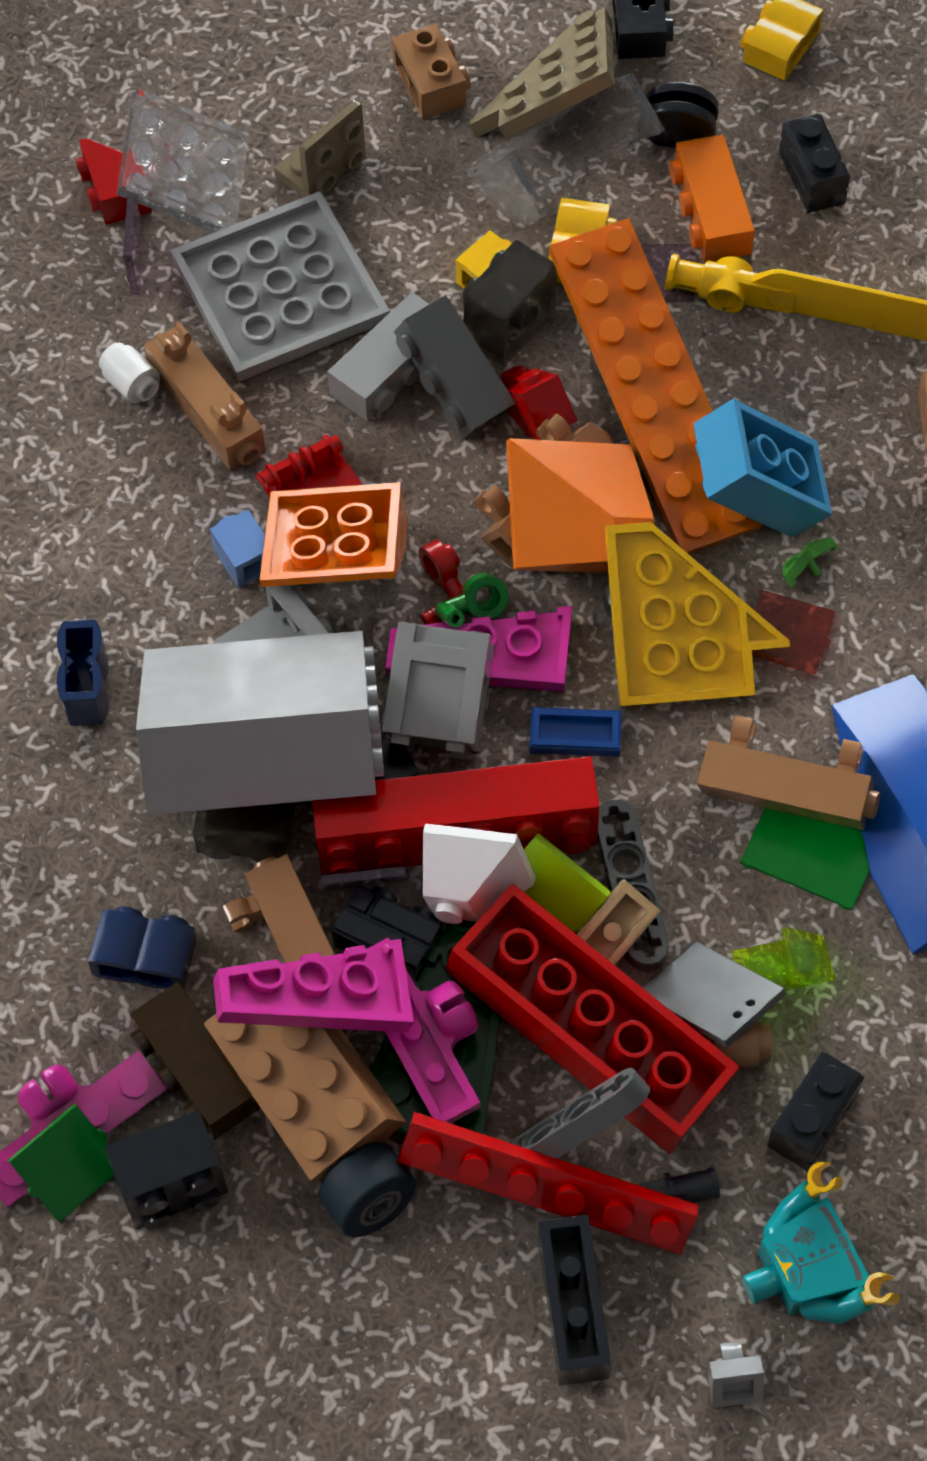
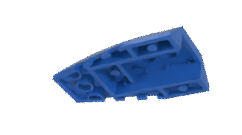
(894, 741)

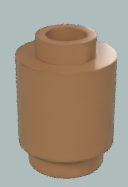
(750, 1047)

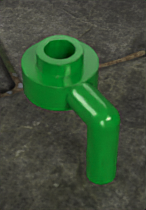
(452, 610)

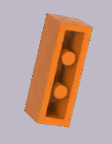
(712, 198)

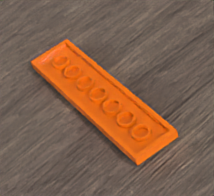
(646, 377)

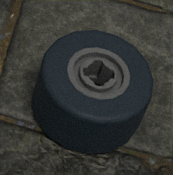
(366, 1190)

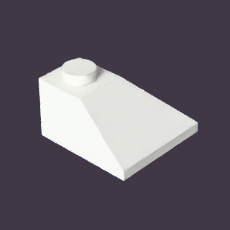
(470, 870)

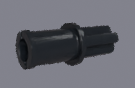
(689, 1186)

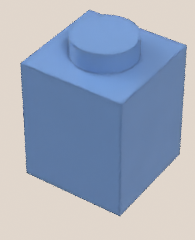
(239, 546)

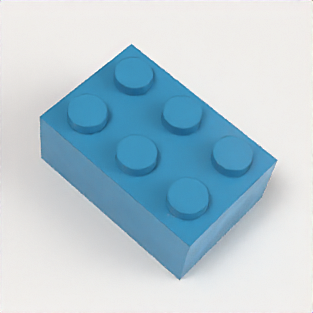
(762, 468)

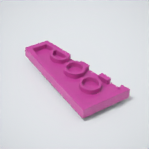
(527, 650)
(333, 991)

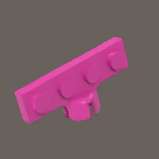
(426, 1049)
(104, 1103)

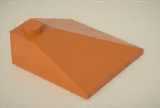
(566, 497)
(334, 535)

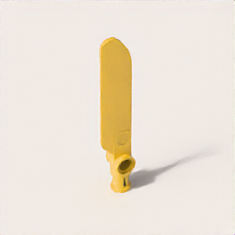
(733, 284)

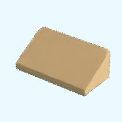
(618, 922)

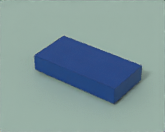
(575, 731)

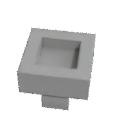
(735, 1377)

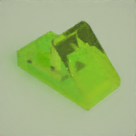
(792, 961)

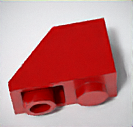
(102, 168)
(537, 398)

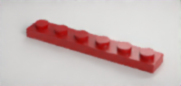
(547, 1183)

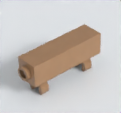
(206, 397)
(495, 503)
(787, 783)
(285, 908)

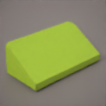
(563, 885)

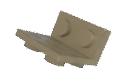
(326, 154)

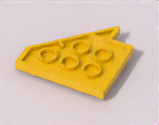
(677, 624)

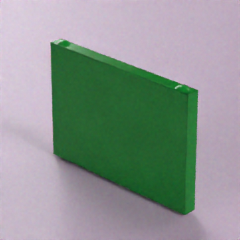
(809, 855)

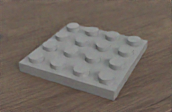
(279, 286)

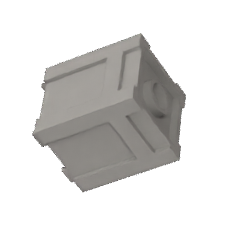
(438, 688)

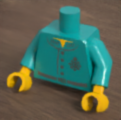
(813, 1259)

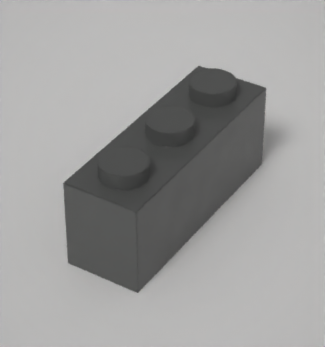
(453, 367)

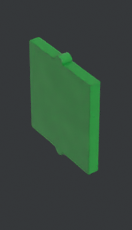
(64, 1163)

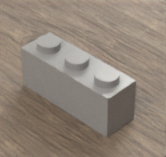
(375, 367)

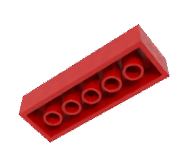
(519, 799)
(589, 1014)

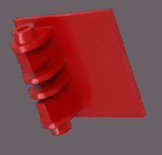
(310, 468)

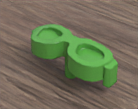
(797, 563)

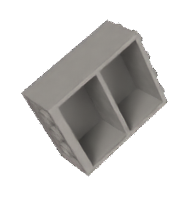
(258, 723)

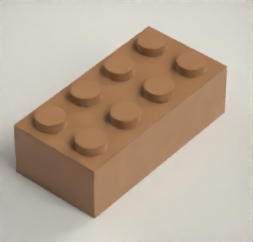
(309, 1089)

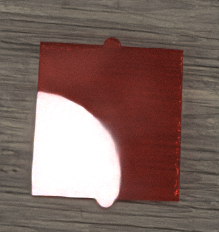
(801, 623)

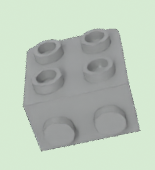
(283, 617)

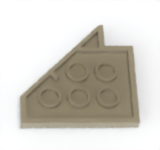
(561, 76)

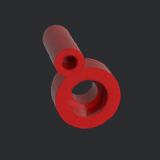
(441, 565)

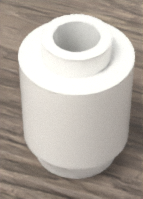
(129, 372)

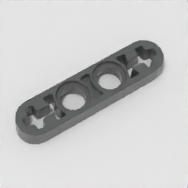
(640, 879)
(586, 1115)

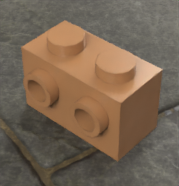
(430, 70)

